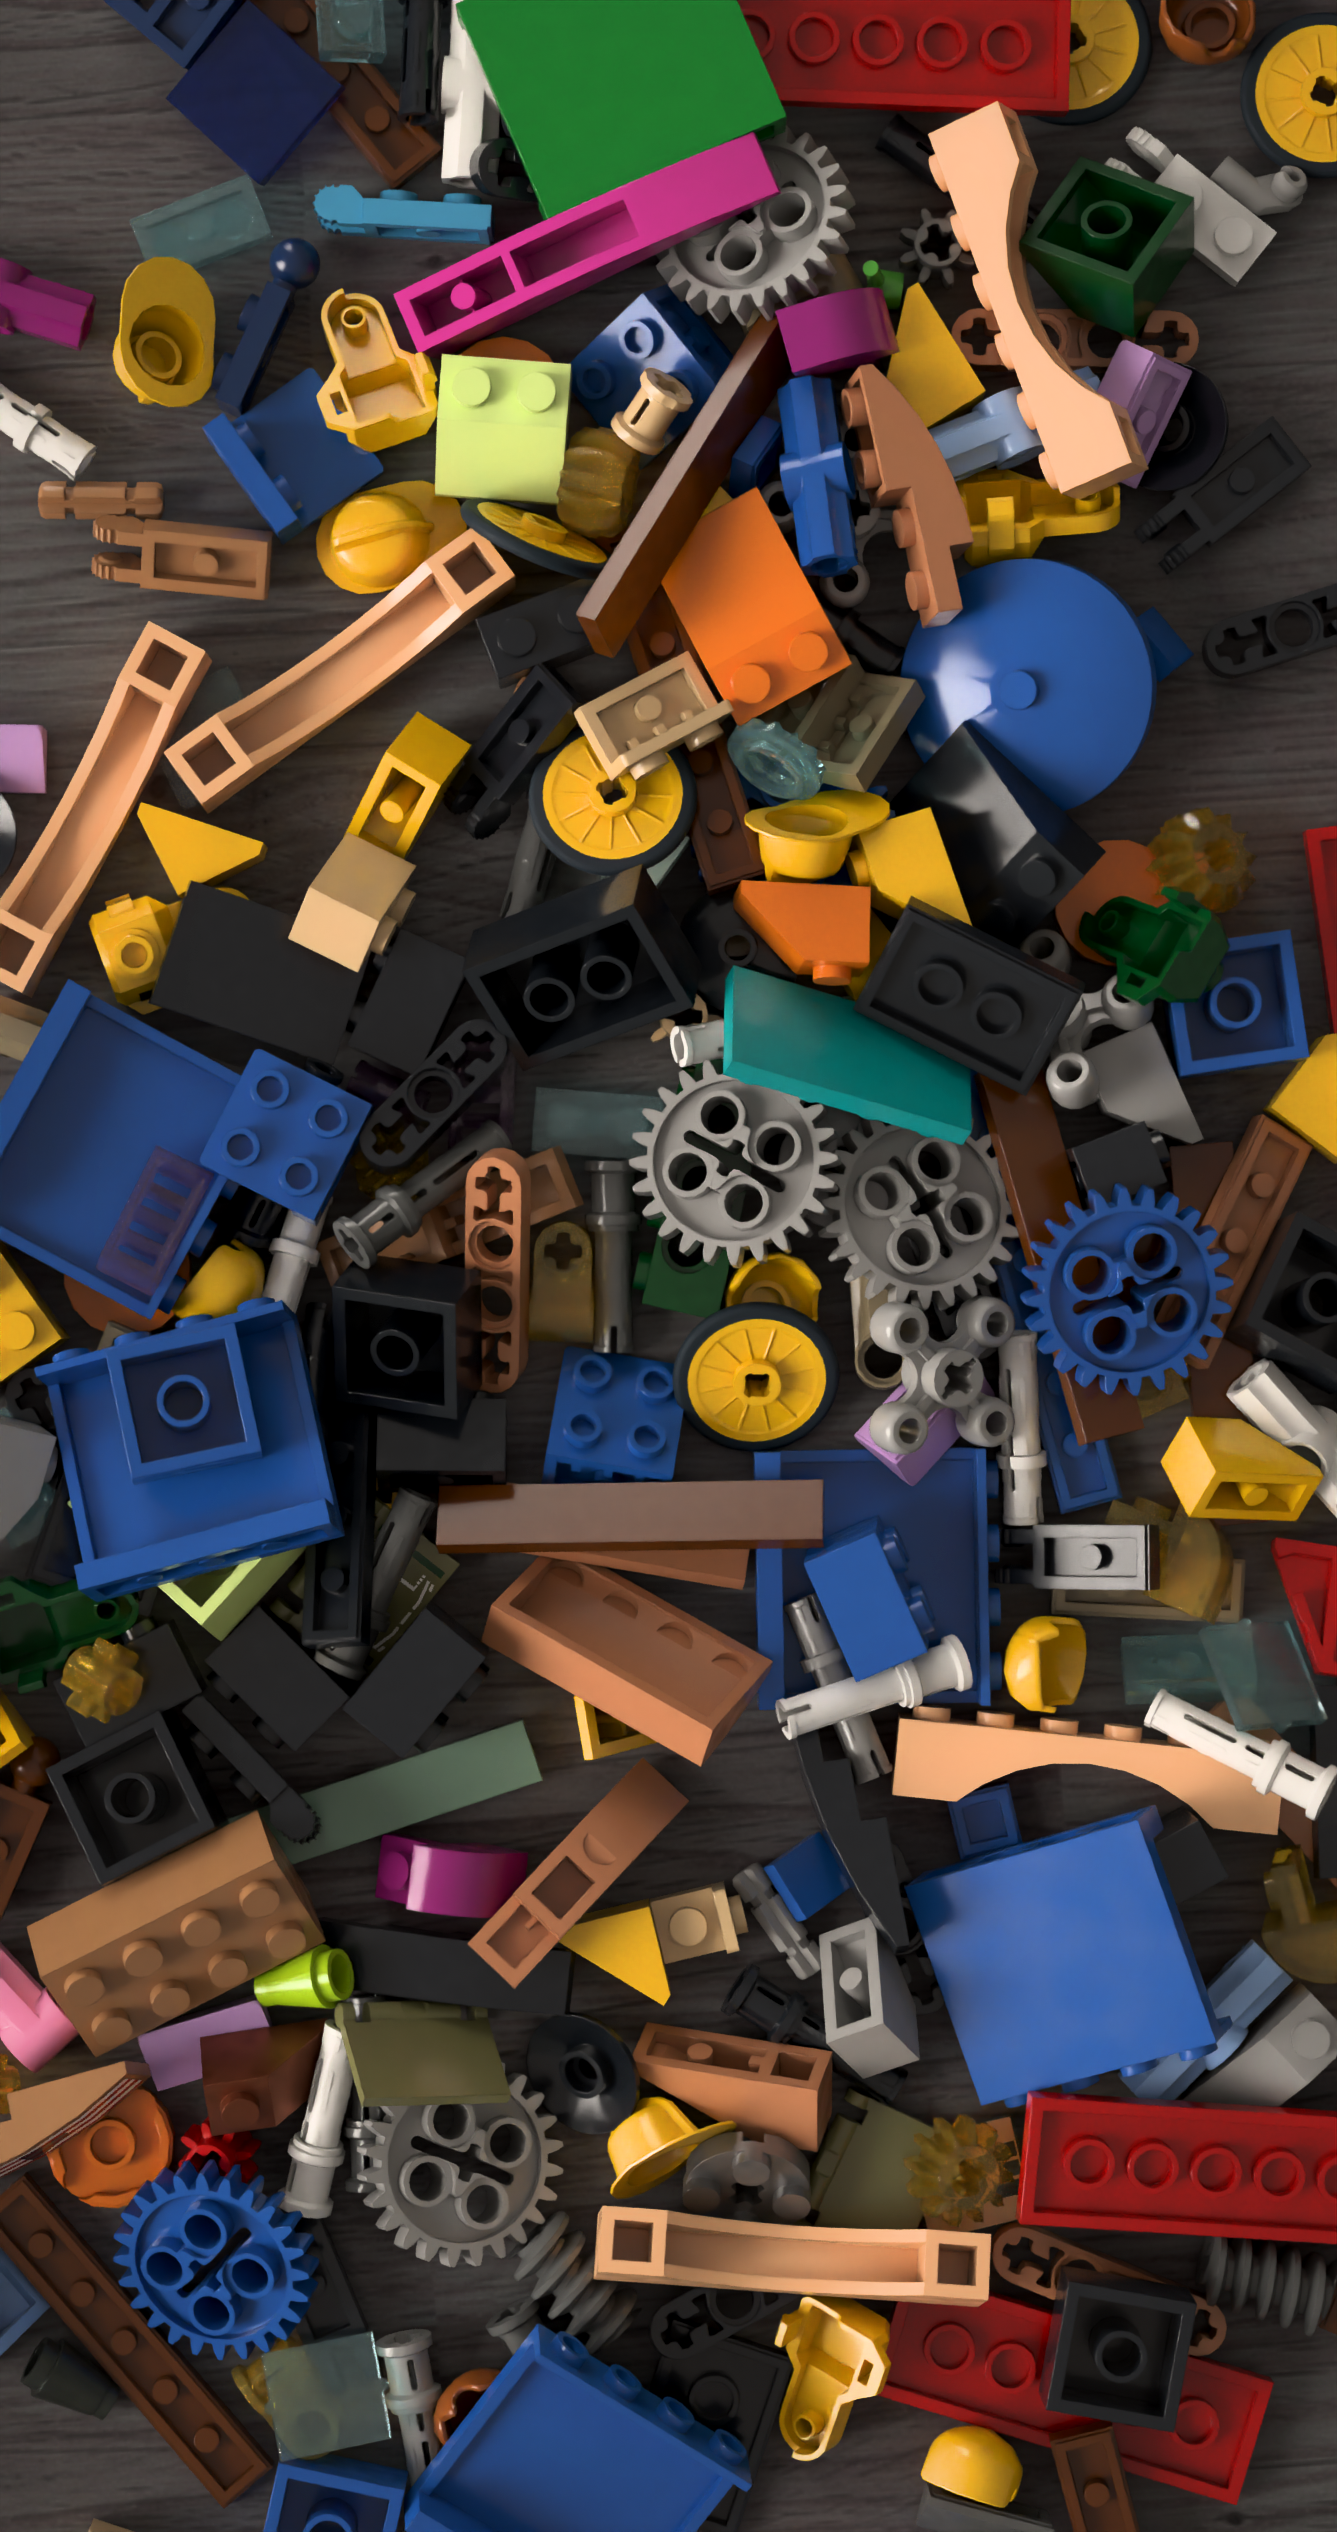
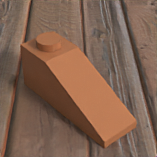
(742, 2080)

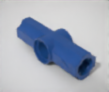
(817, 476)

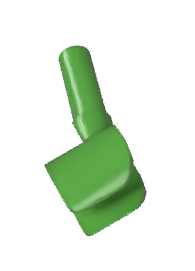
(889, 281)

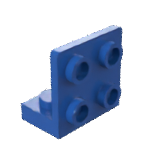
(654, 334)
(290, 458)
(286, 1135)
(612, 1420)

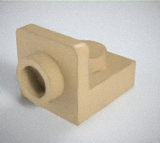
(698, 1922)

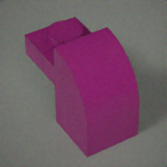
(837, 332)
(448, 1876)

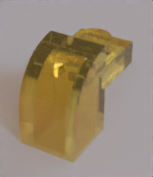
(1193, 1557)
(1303, 1931)

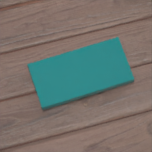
(839, 1058)

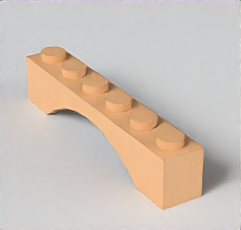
(991, 181)
(377, 647)
(111, 777)
(953, 1757)
(792, 2259)

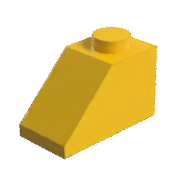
(930, 364)
(408, 786)
(904, 861)
(1237, 1472)

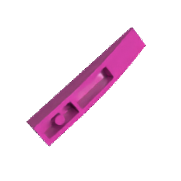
(584, 246)

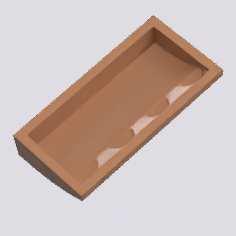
(627, 1653)

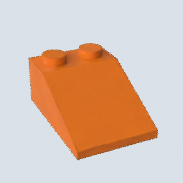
(751, 609)

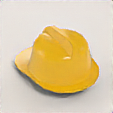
(166, 333)
(386, 535)
(813, 835)
(654, 2145)

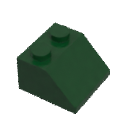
(1111, 244)

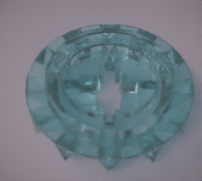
(794, 774)

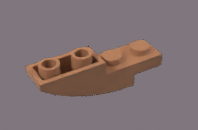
(906, 469)
(578, 1872)

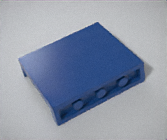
(82, 1130)
(206, 1518)
(946, 1543)
(1065, 1959)
(574, 2451)

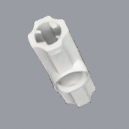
(467, 107)
(1286, 1416)

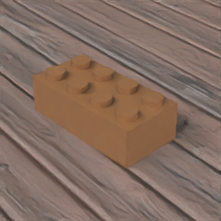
(175, 1934)

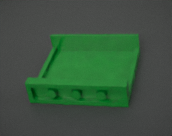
(618, 86)

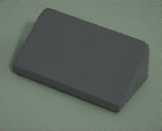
(950, 2512)

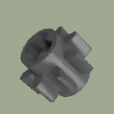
(928, 265)

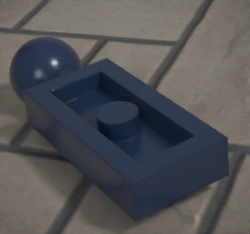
(263, 319)

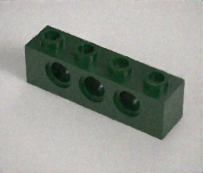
(700, 1287)

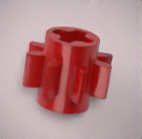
(224, 2149)

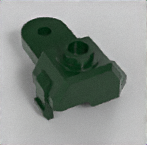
(1160, 950)
(48, 1622)

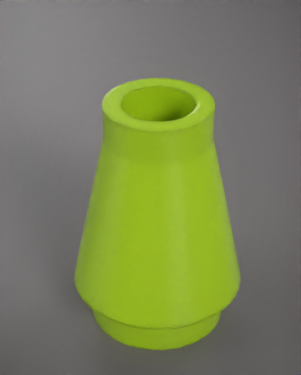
(309, 1980)

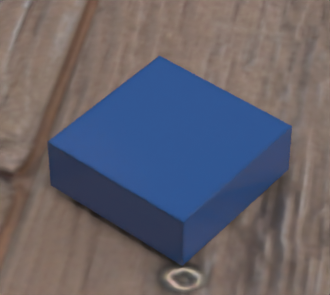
(756, 457)
(1167, 647)
(984, 1821)
(807, 1877)

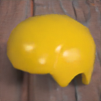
(779, 1281)
(223, 1283)
(1046, 1662)
(974, 2465)

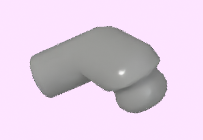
(1264, 193)

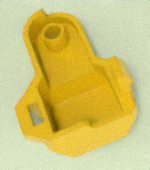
(376, 385)
(1015, 513)
(133, 943)
(835, 2360)

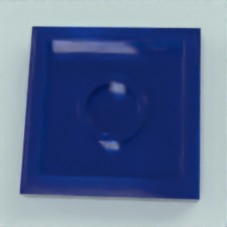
(255, 93)

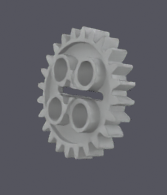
(781, 254)
(706, 1211)
(871, 1234)
(440, 2213)

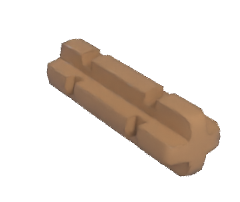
(99, 499)

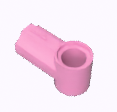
(30, 2016)

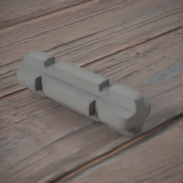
(777, 1921)

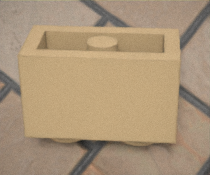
(355, 903)

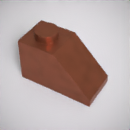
(258, 2074)

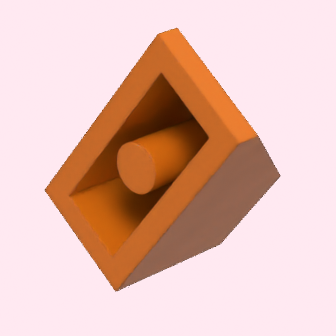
(811, 926)

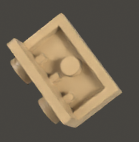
(651, 716)

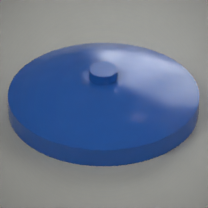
(1043, 671)

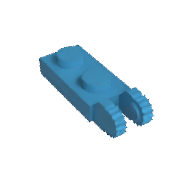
(401, 216)

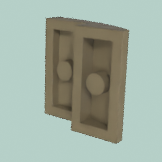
(850, 721)

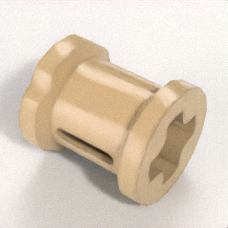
(651, 411)

